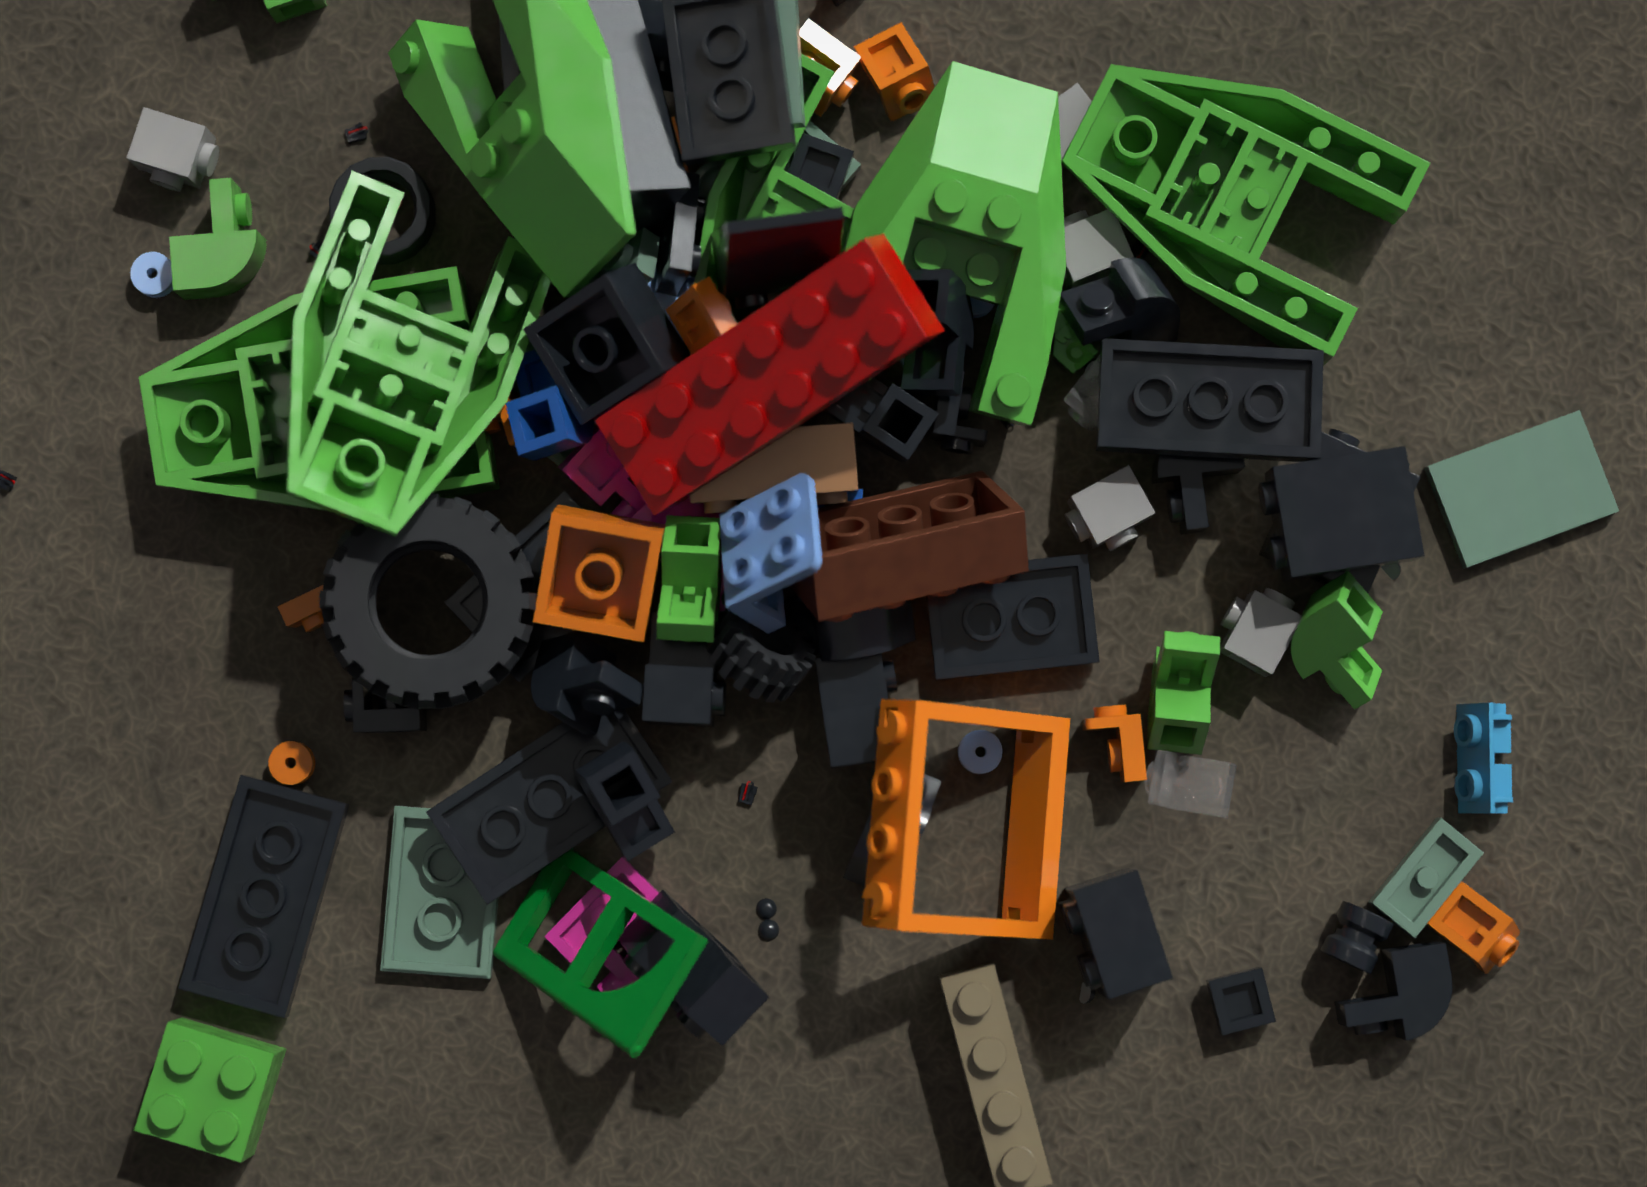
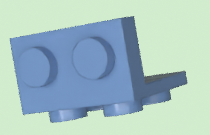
(768, 547)

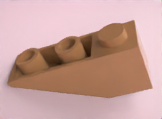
(818, 451)

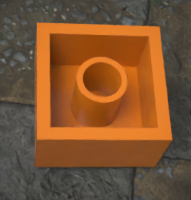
(599, 573)

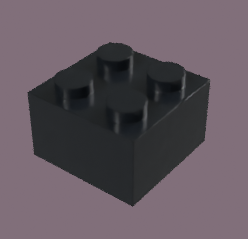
(606, 342)
(1116, 934)

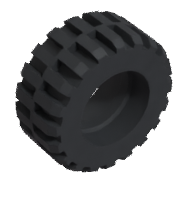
(444, 678)

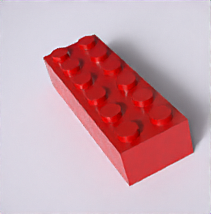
(770, 373)

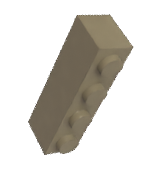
(994, 1077)

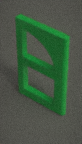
(621, 1015)

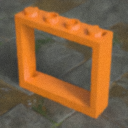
(1033, 820)

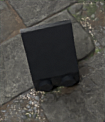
(773, 252)

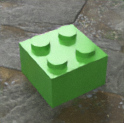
(210, 1089)

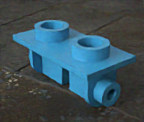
(1480, 733)

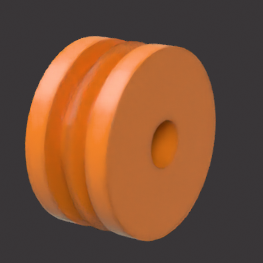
(279, 761)

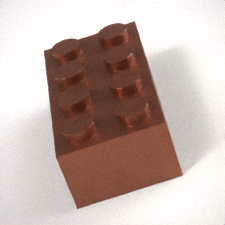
(914, 546)

